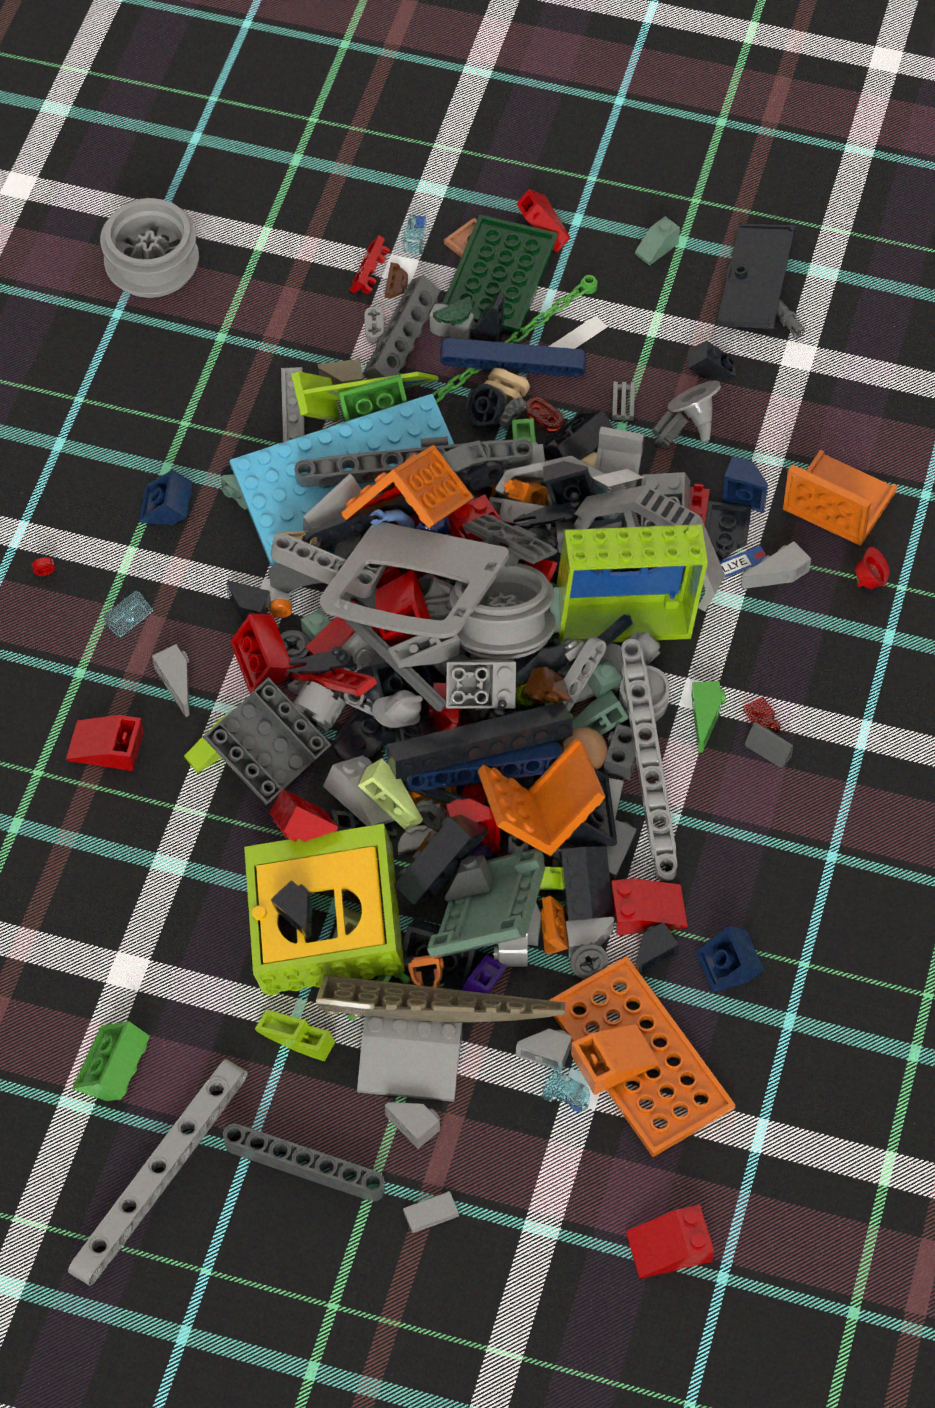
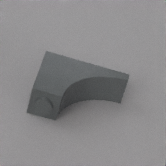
(288, 579)
(617, 853)

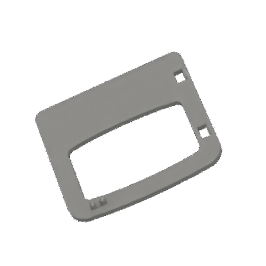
(423, 552)

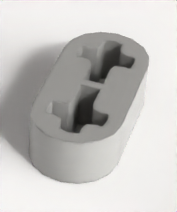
(370, 325)

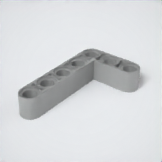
(322, 564)

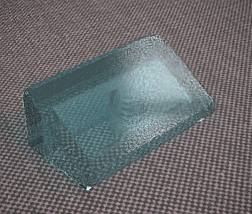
(127, 614)

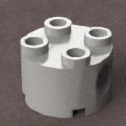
(319, 705)

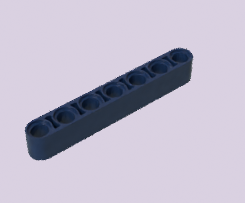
(513, 357)
(511, 764)

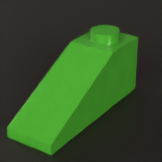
(706, 709)

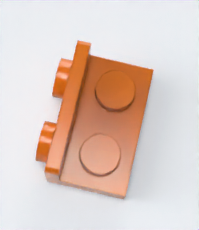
(553, 926)

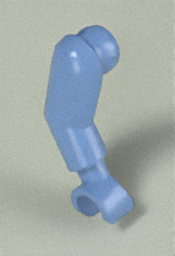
(393, 515)

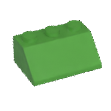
(371, 397)
(111, 1061)

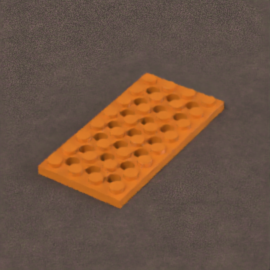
(677, 1046)

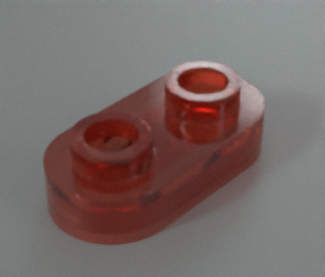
(547, 415)

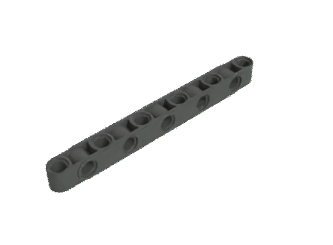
(368, 466)

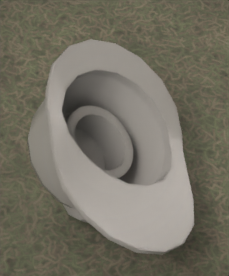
(398, 710)

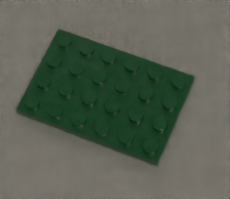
(502, 260)

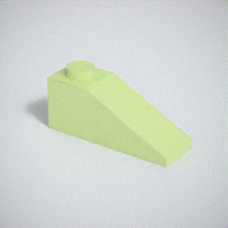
(390, 794)

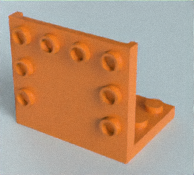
(425, 483)
(837, 497)
(552, 806)

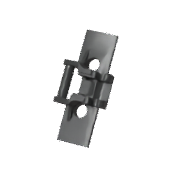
(518, 541)

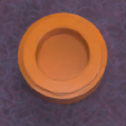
(281, 608)

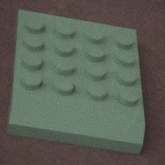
(493, 915)

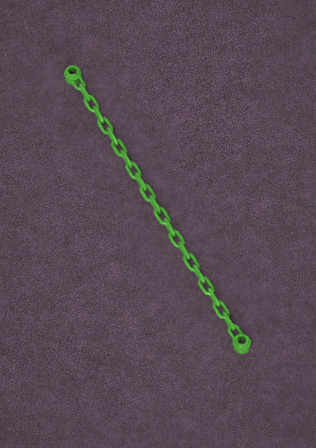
(588, 286)

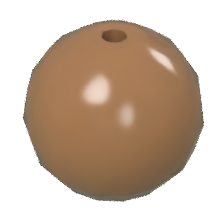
(593, 742)

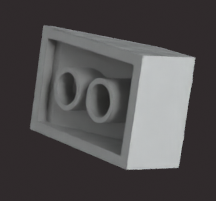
(343, 785)

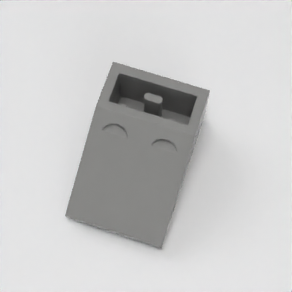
(672, 485)
(480, 683)

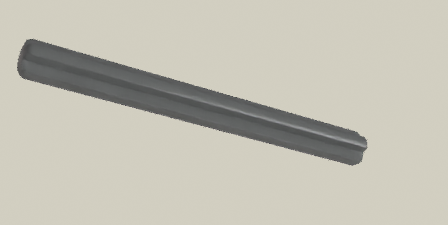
(406, 673)

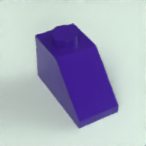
(485, 976)

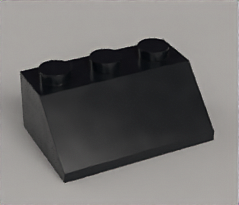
(577, 436)
(567, 478)
(390, 681)
(586, 883)
(456, 966)

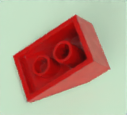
(646, 903)
(671, 1242)

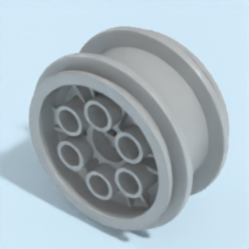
(154, 231)
(511, 616)

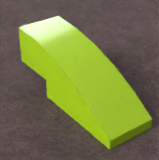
(296, 1034)

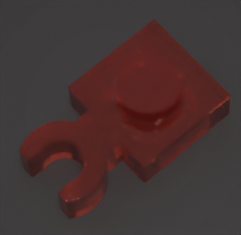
(762, 713)

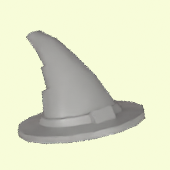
(698, 405)

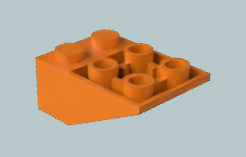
(612, 1056)

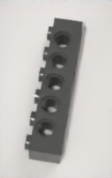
(403, 329)

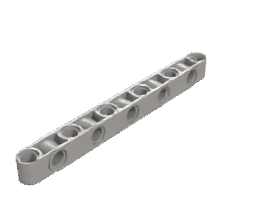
(648, 760)
(147, 1184)

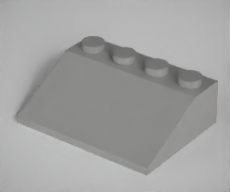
(409, 1058)

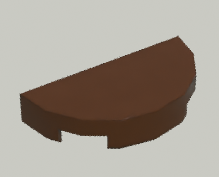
(396, 281)

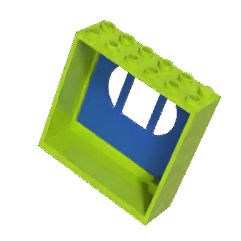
(652, 597)

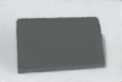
(769, 745)

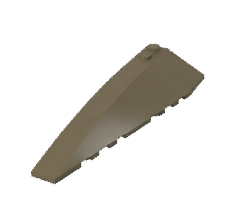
(426, 1003)

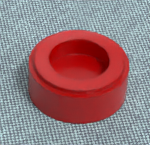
(43, 566)

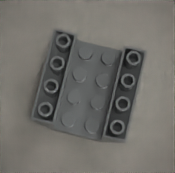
(267, 741)

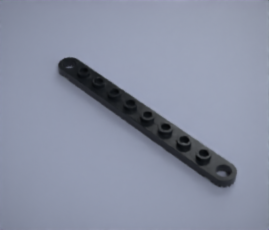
(359, 523)

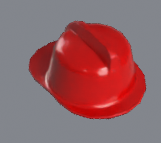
(872, 569)

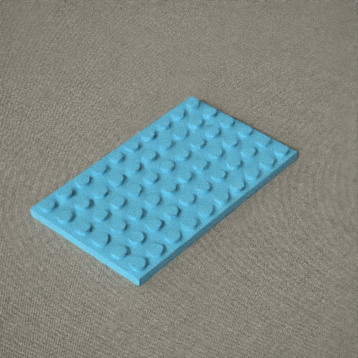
(269, 474)

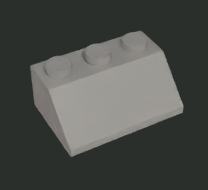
(332, 504)

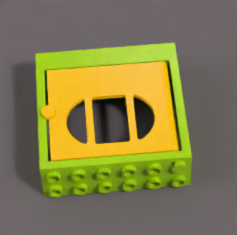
(325, 863)

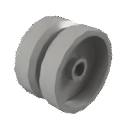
(659, 691)

